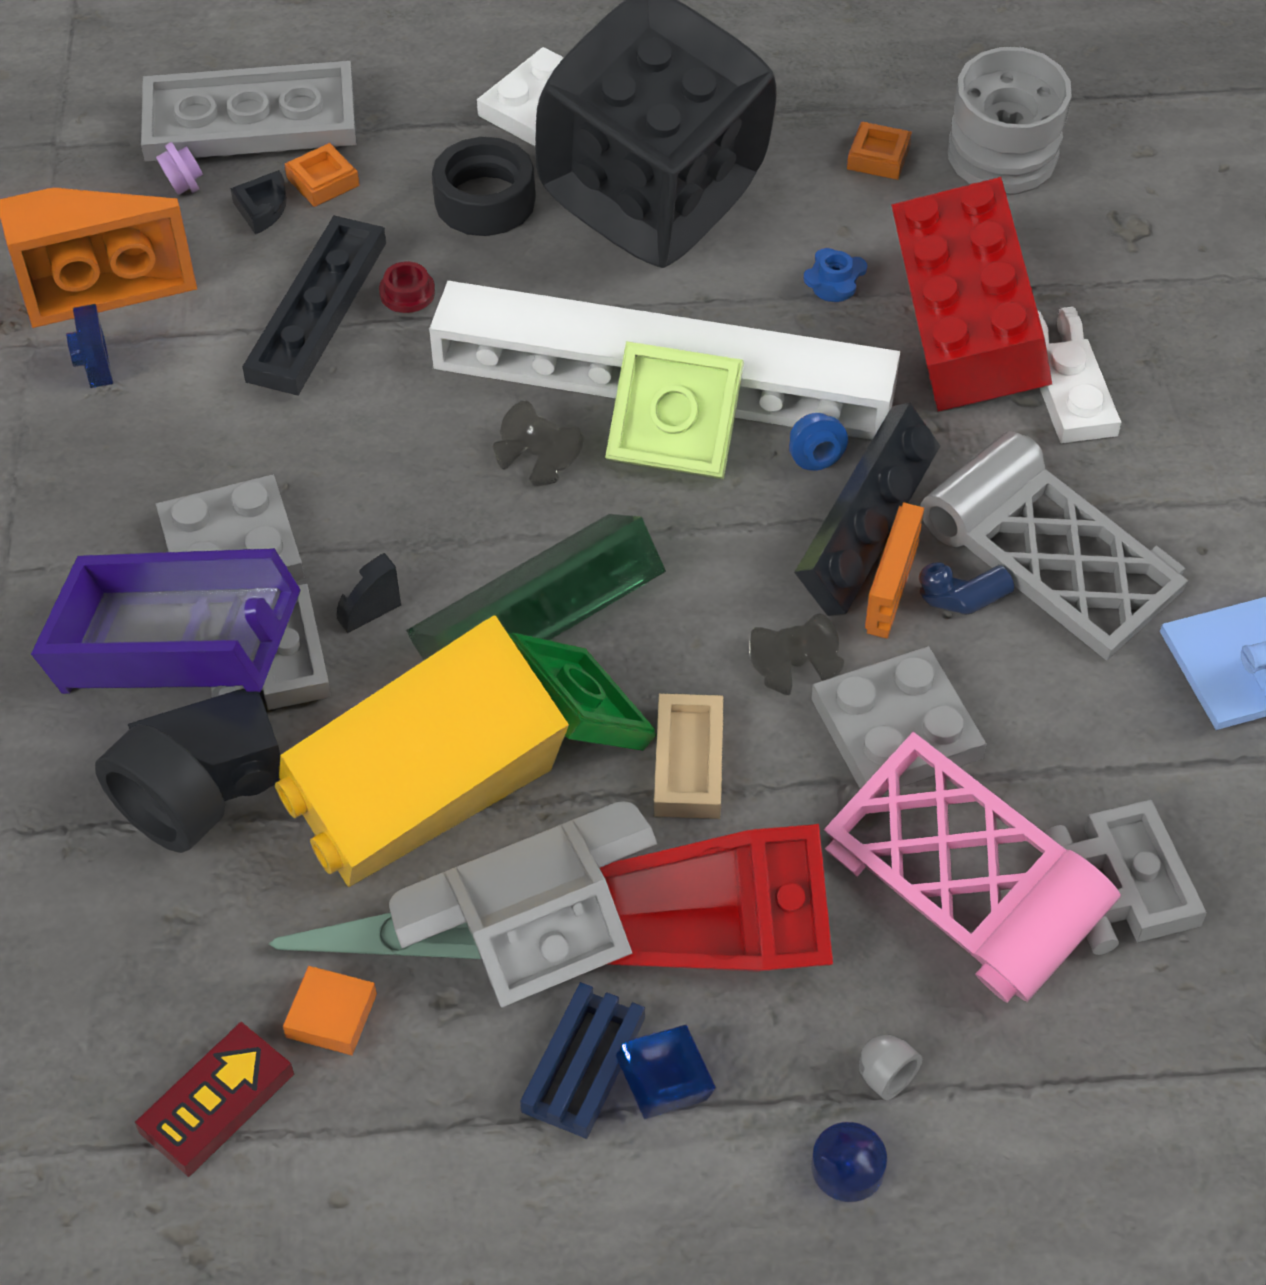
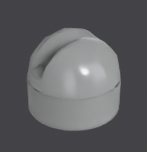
(888, 1065)

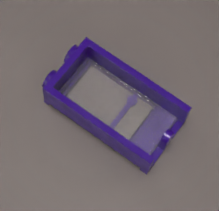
(168, 620)

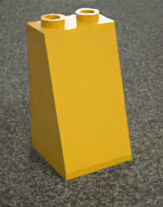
(422, 754)

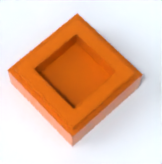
(879, 150)
(322, 174)
(330, 1010)

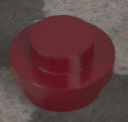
(406, 287)

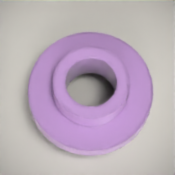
(180, 168)

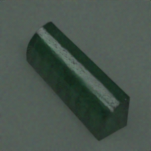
(554, 586)

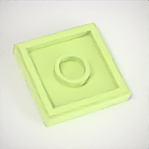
(674, 410)

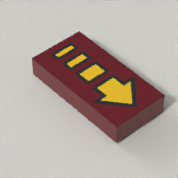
(214, 1098)

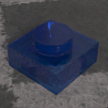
(89, 346)
(665, 1071)

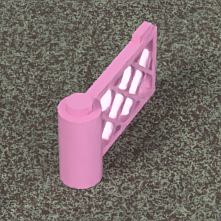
(1031, 926)

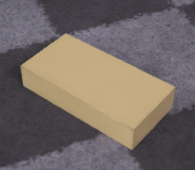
(689, 756)

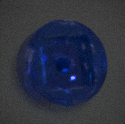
(849, 1161)

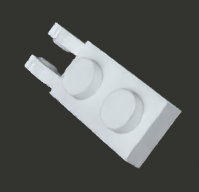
(1079, 396)

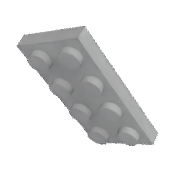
(249, 110)

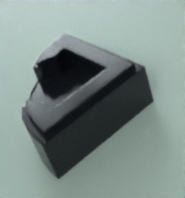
(261, 200)
(372, 596)

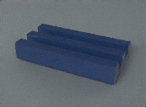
(605, 1010)

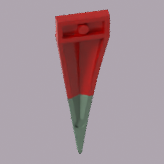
(704, 905)

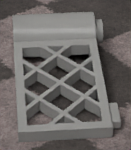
(1004, 483)

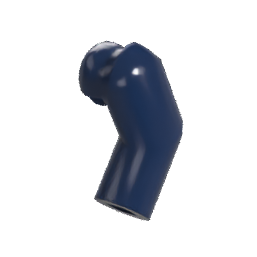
(963, 596)

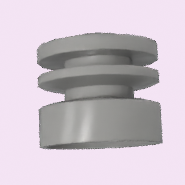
(1009, 118)

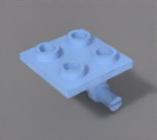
(1224, 660)

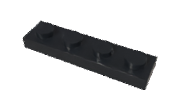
(314, 305)
(867, 509)

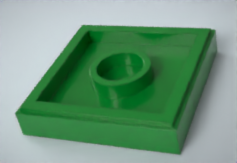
(585, 694)

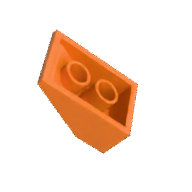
(94, 250)

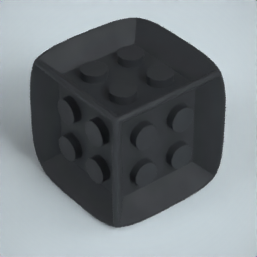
(654, 127)

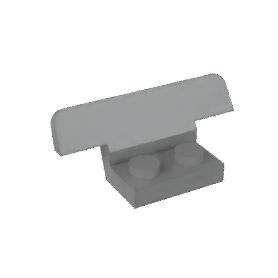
(535, 904)

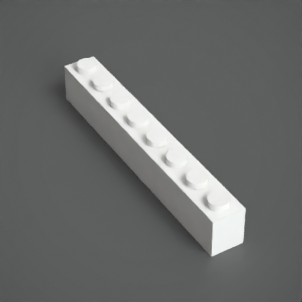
(583, 347)

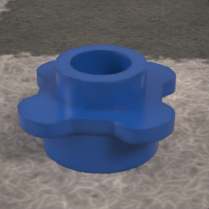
(834, 274)

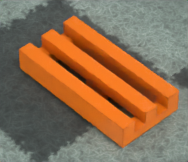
(894, 570)

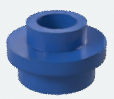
(812, 431)

